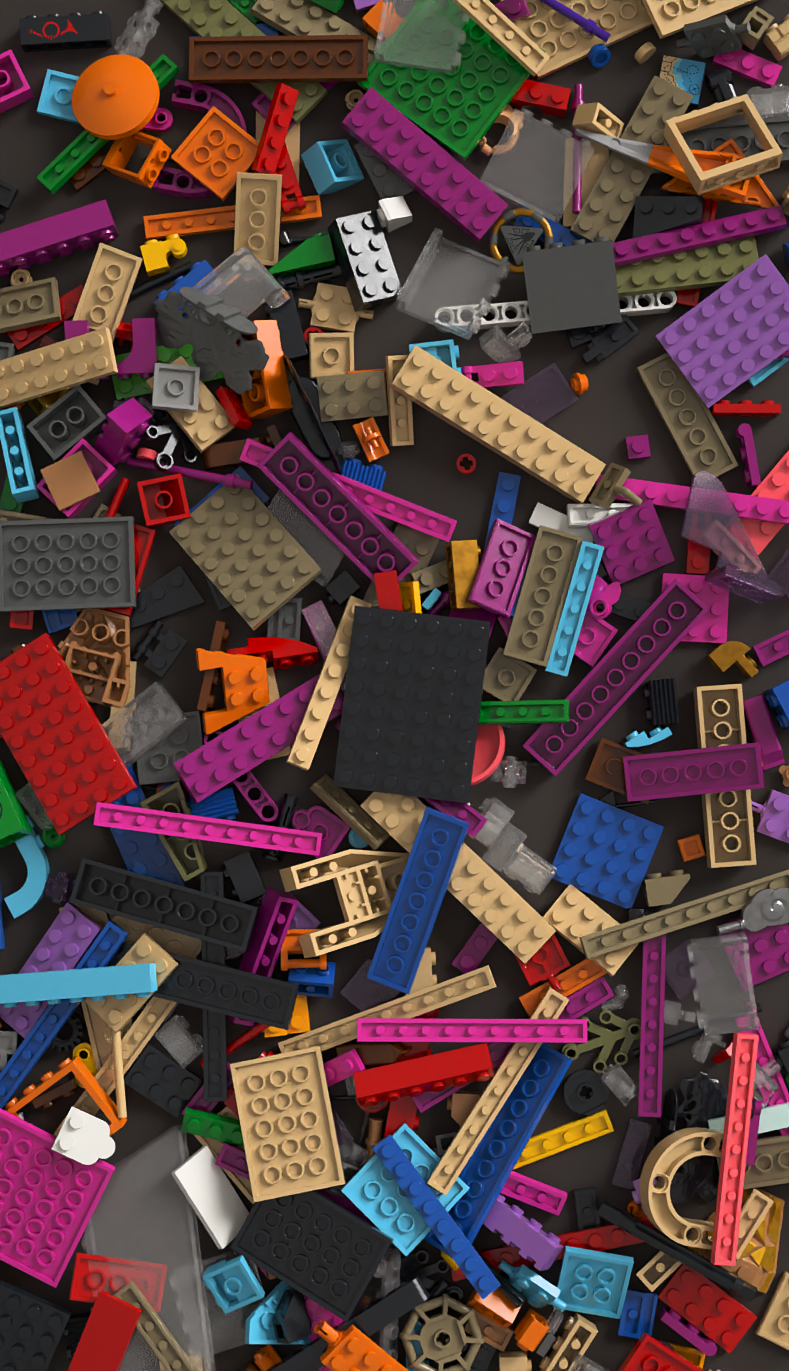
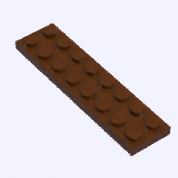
(278, 59)

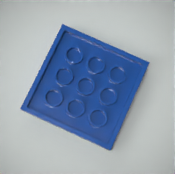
(606, 851)

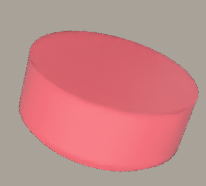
(146, 454)

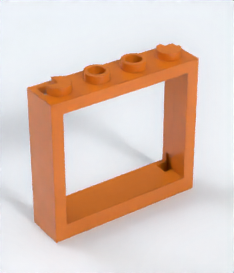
(85, 1078)

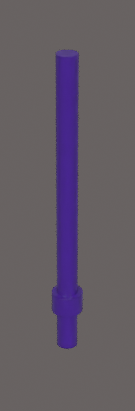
(588, 26)

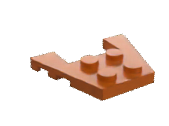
(243, 686)

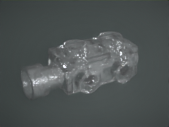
(138, 37)

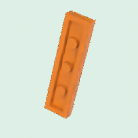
(570, 981)

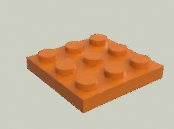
(216, 153)

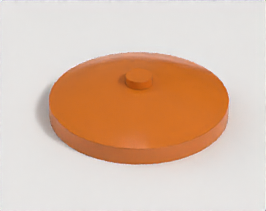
(115, 97)

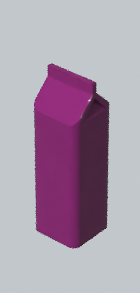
(763, 731)

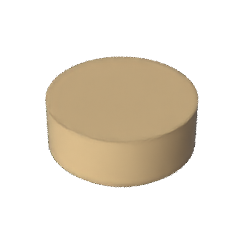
(644, 52)

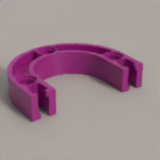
(215, 98)

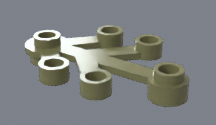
(607, 1039)

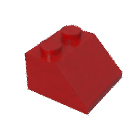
(163, 500)

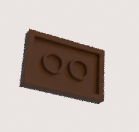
(608, 766)

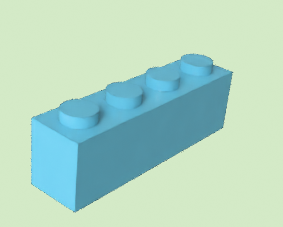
(17, 456)

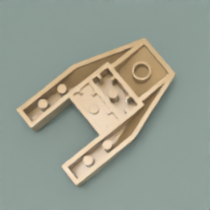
(365, 889)

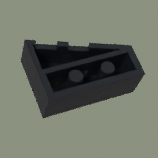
(666, 213)

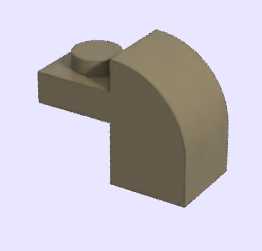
(759, 23)

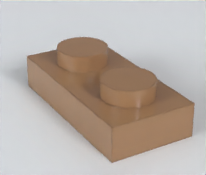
(492, 1333)

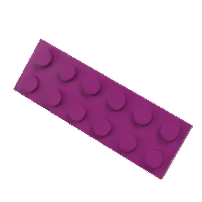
(693, 772)

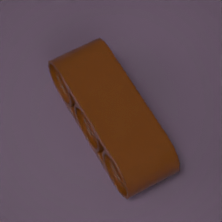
(226, 454)

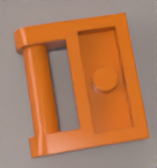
(292, 946)

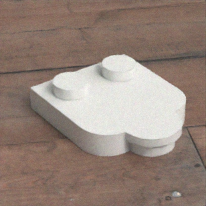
(84, 1138)

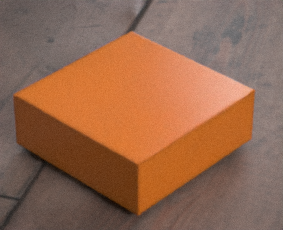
(691, 847)

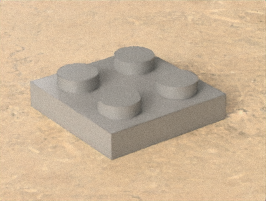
(175, 387)

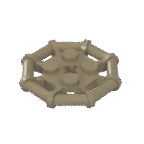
(448, 1325)

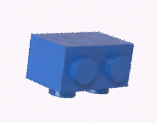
(314, 981)

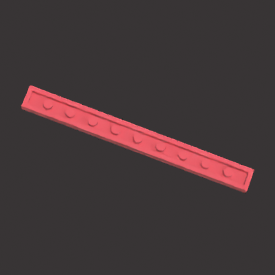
(734, 1149)

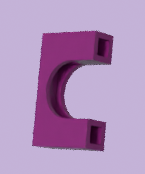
(144, 349)

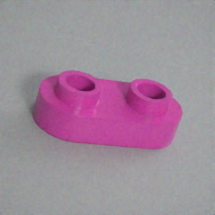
(157, 126)

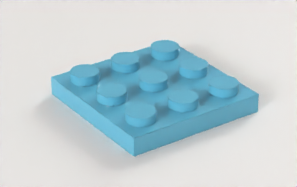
(594, 1281)

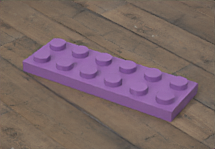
(59, 949)

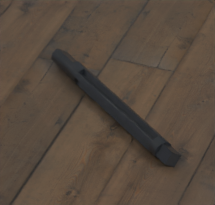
(676, 1250)

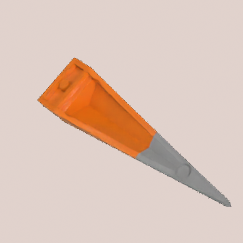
(664, 159)

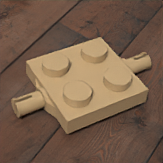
(333, 309)

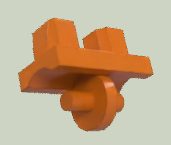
(370, 439)

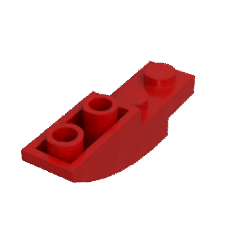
(281, 651)

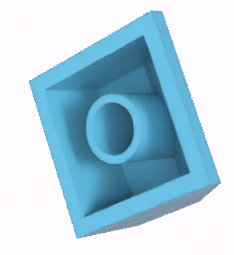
(332, 166)

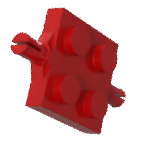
(545, 963)

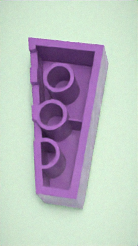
(525, 1234)

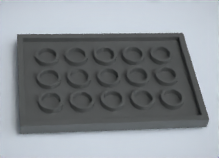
(67, 564)

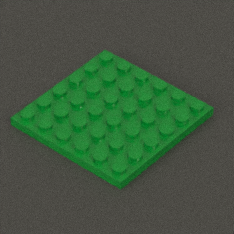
(453, 106)

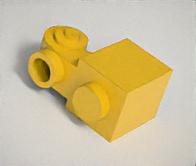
(156, 253)

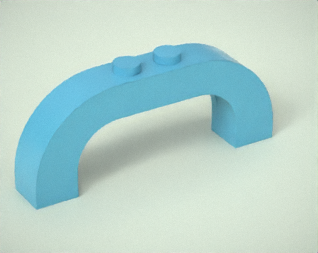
(38, 869)

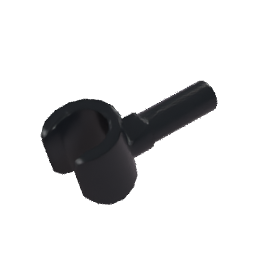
(286, 241)

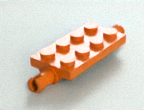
(353, 1351)

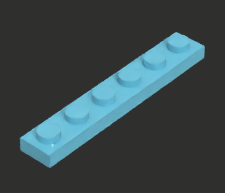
(574, 608)

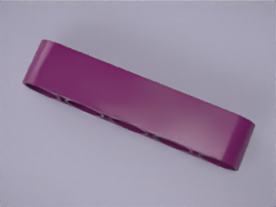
(252, 783)

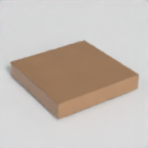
(70, 481)

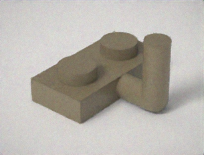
(611, 485)

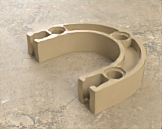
(664, 1162)

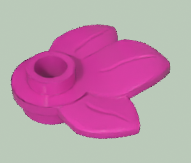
(605, 595)

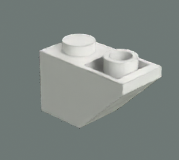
(393, 213)

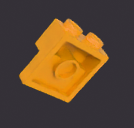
(299, 1022)

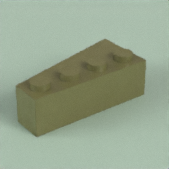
(184, 852)

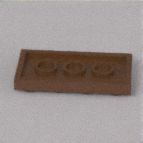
(211, 676)

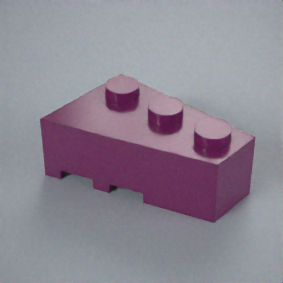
(122, 431)

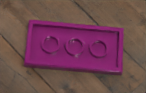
(501, 568)

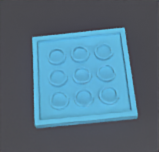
(386, 1204)

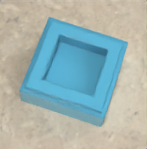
(431, 599)

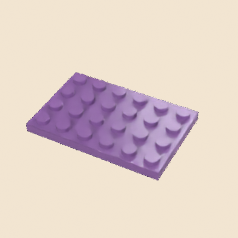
(731, 332)

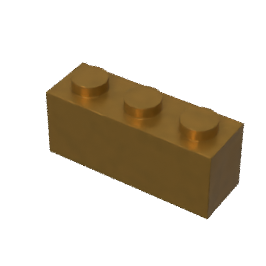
(462, 566)

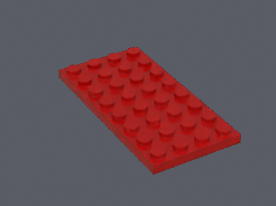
(57, 736)

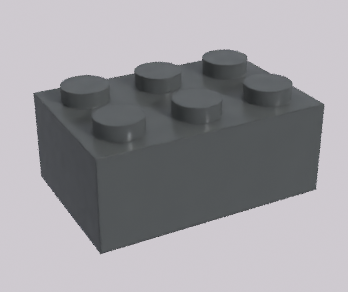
(67, 422)

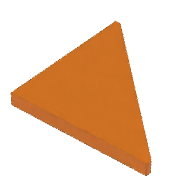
(756, 195)

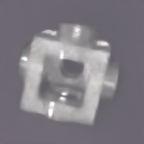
(510, 772)

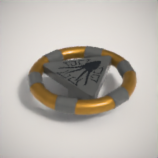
(519, 237)

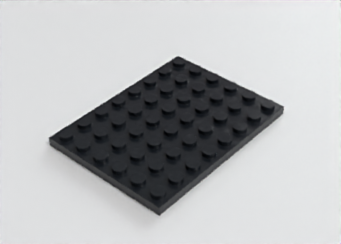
(412, 704)

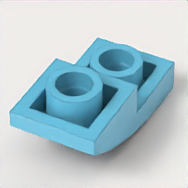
(640, 739)

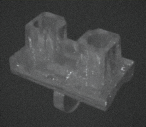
(620, 1083)

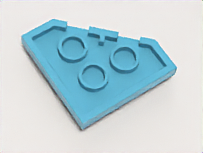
(259, 1324)

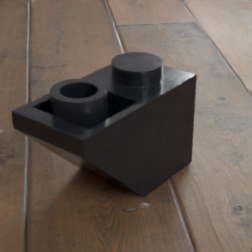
(290, 1317)

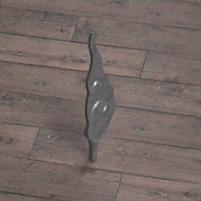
(764, 909)

